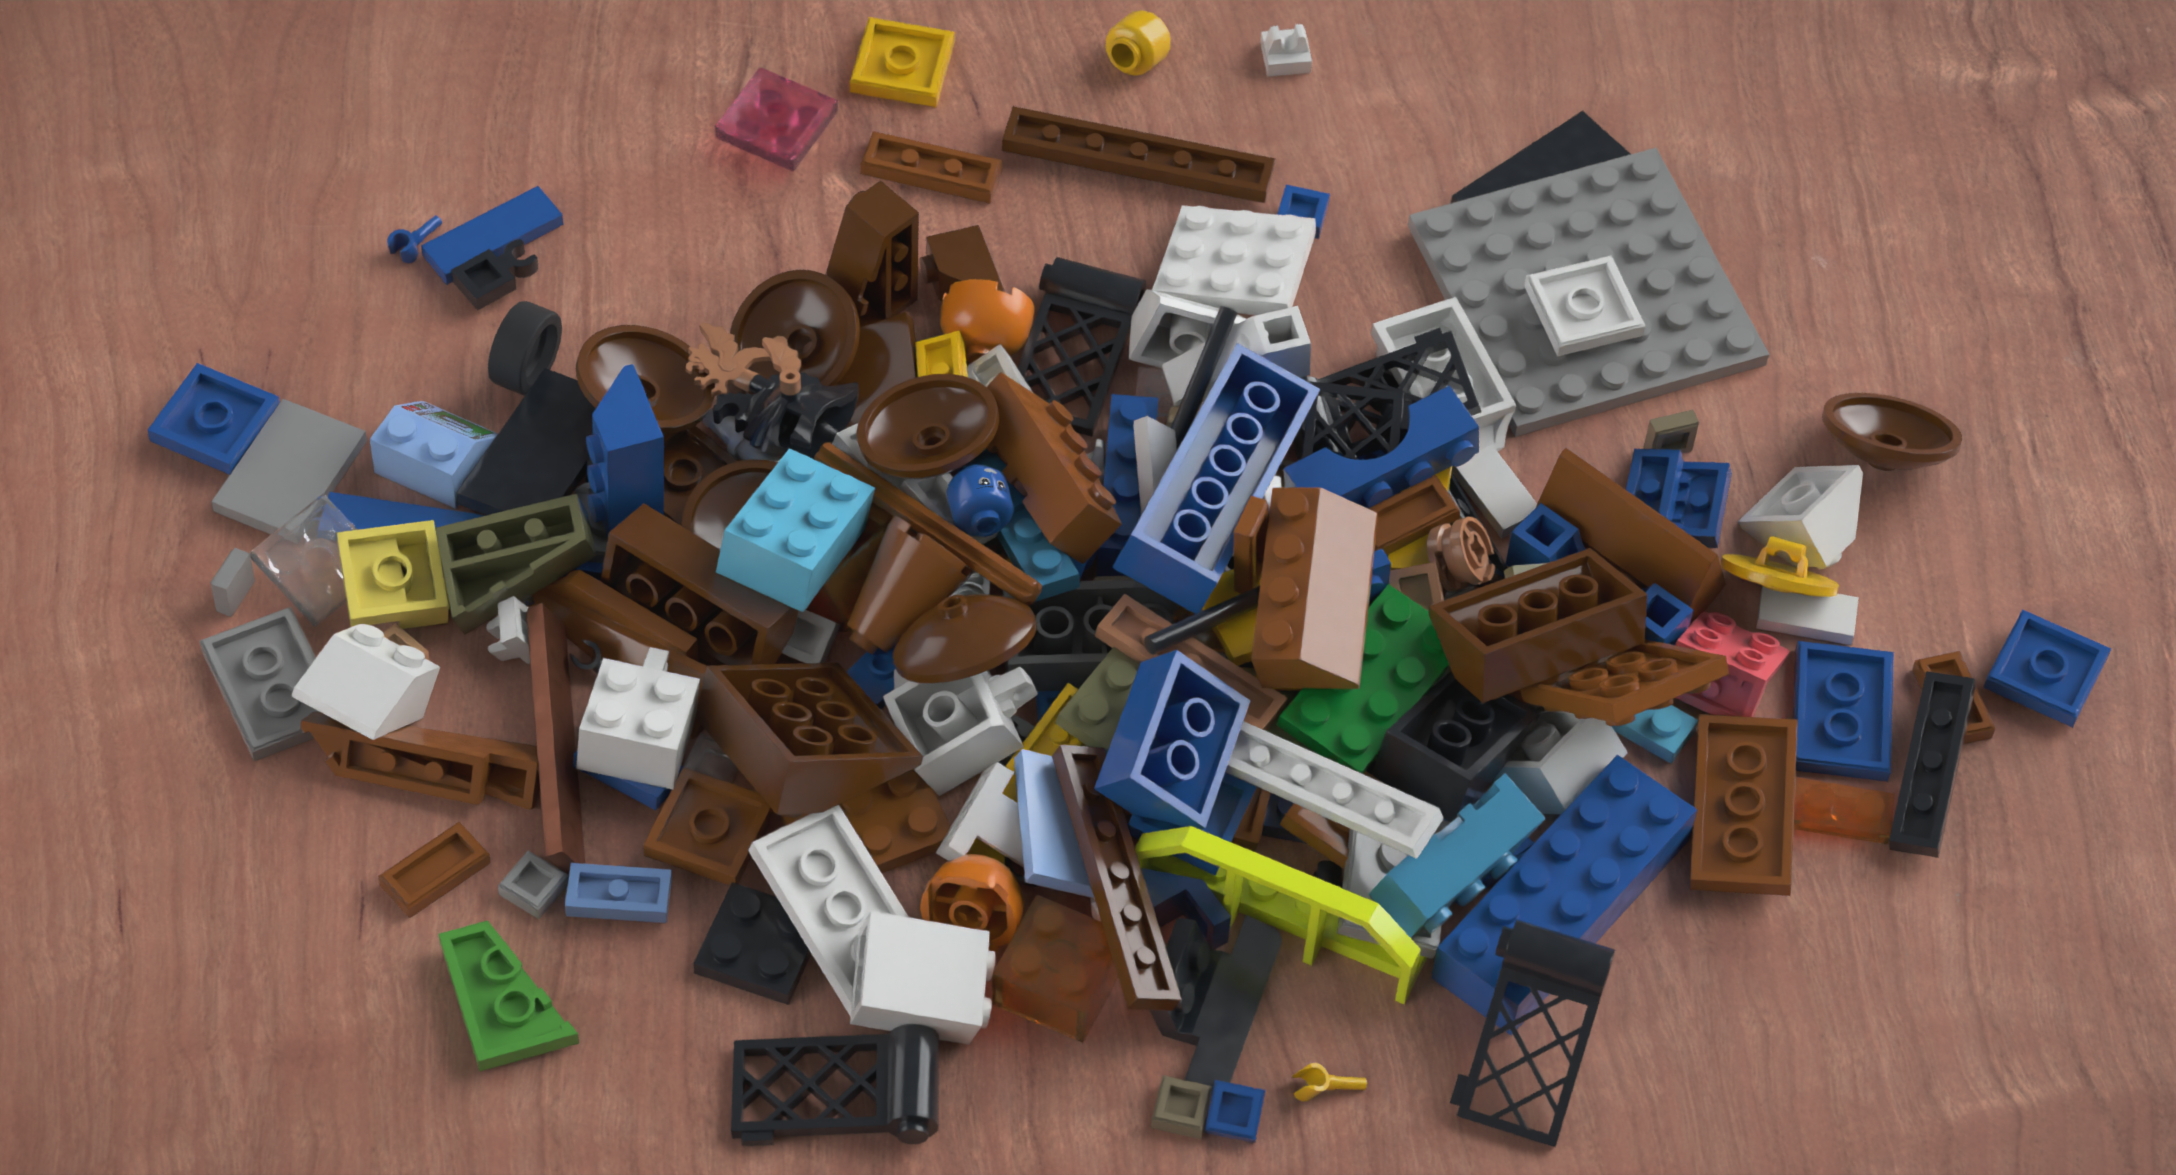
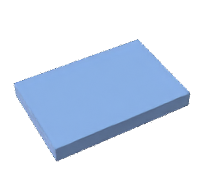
(1046, 829)

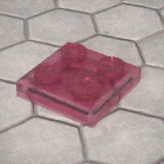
(776, 119)

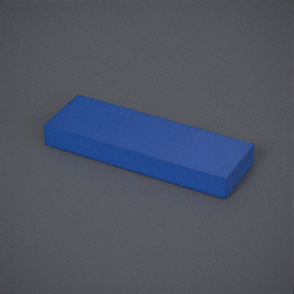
(520, 218)

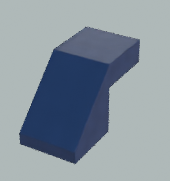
(1187, 896)

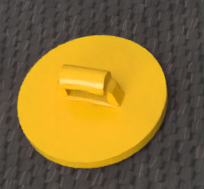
(1778, 575)

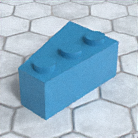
(1458, 859)

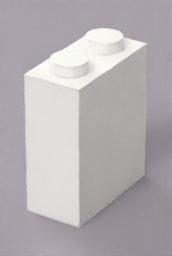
(922, 976)

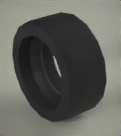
(524, 346)

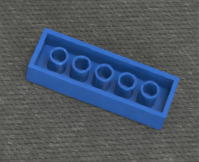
(1221, 462)
(1569, 880)

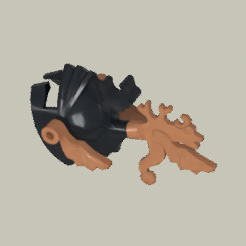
(785, 409)

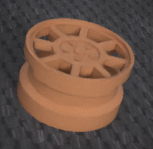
(1461, 552)

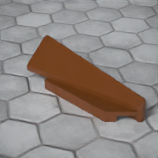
(619, 626)
(431, 762)

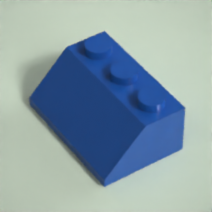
(625, 453)
(1172, 742)

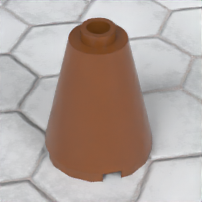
(902, 584)

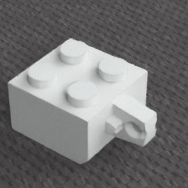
(638, 721)
(960, 723)

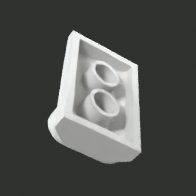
(1492, 395)

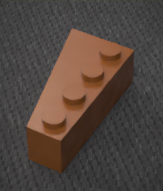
(1052, 470)

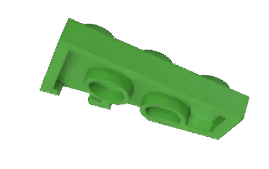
(499, 1001)

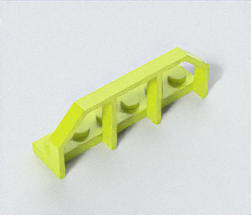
(1287, 901)

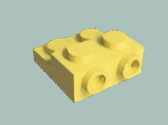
(394, 575)

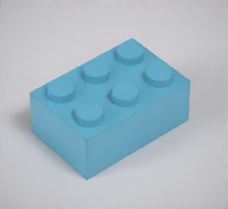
(795, 530)

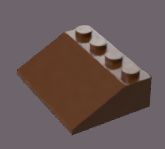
(802, 733)

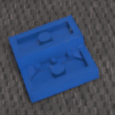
(1683, 492)

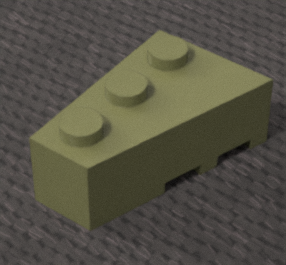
(511, 555)

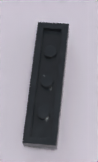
(1932, 764)

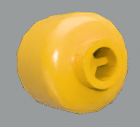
(1137, 43)

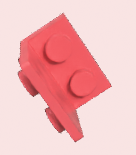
(1750, 662)

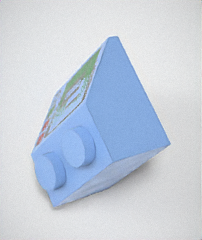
(428, 449)

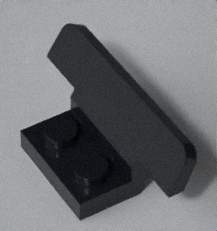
(1217, 994)

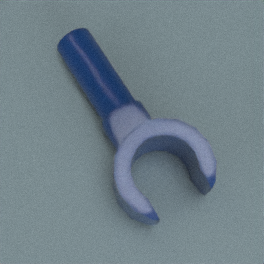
(411, 240)

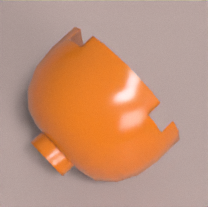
(986, 316)
(975, 895)

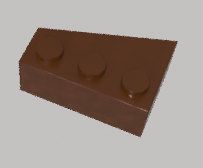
(877, 253)

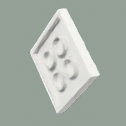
(1236, 259)

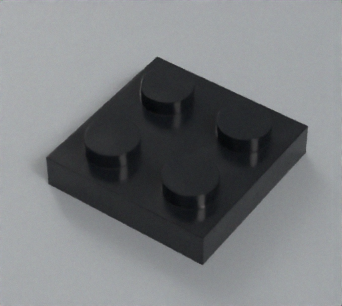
(753, 946)

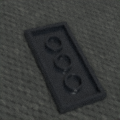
(1566, 148)
(536, 452)

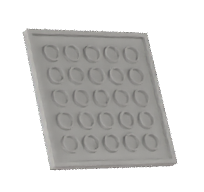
(1612, 209)

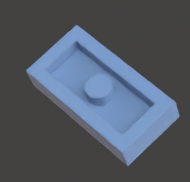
(618, 892)

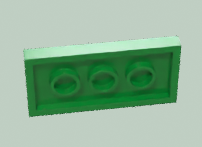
(1398, 669)

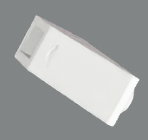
(1273, 335)

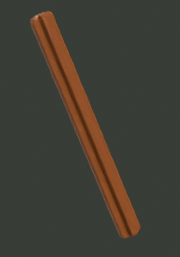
(940, 530)

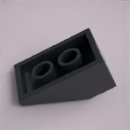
(1452, 745)

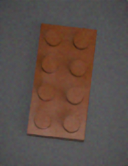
(1744, 805)

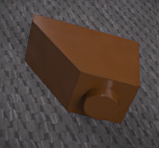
(957, 258)

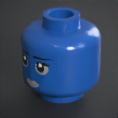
(980, 500)

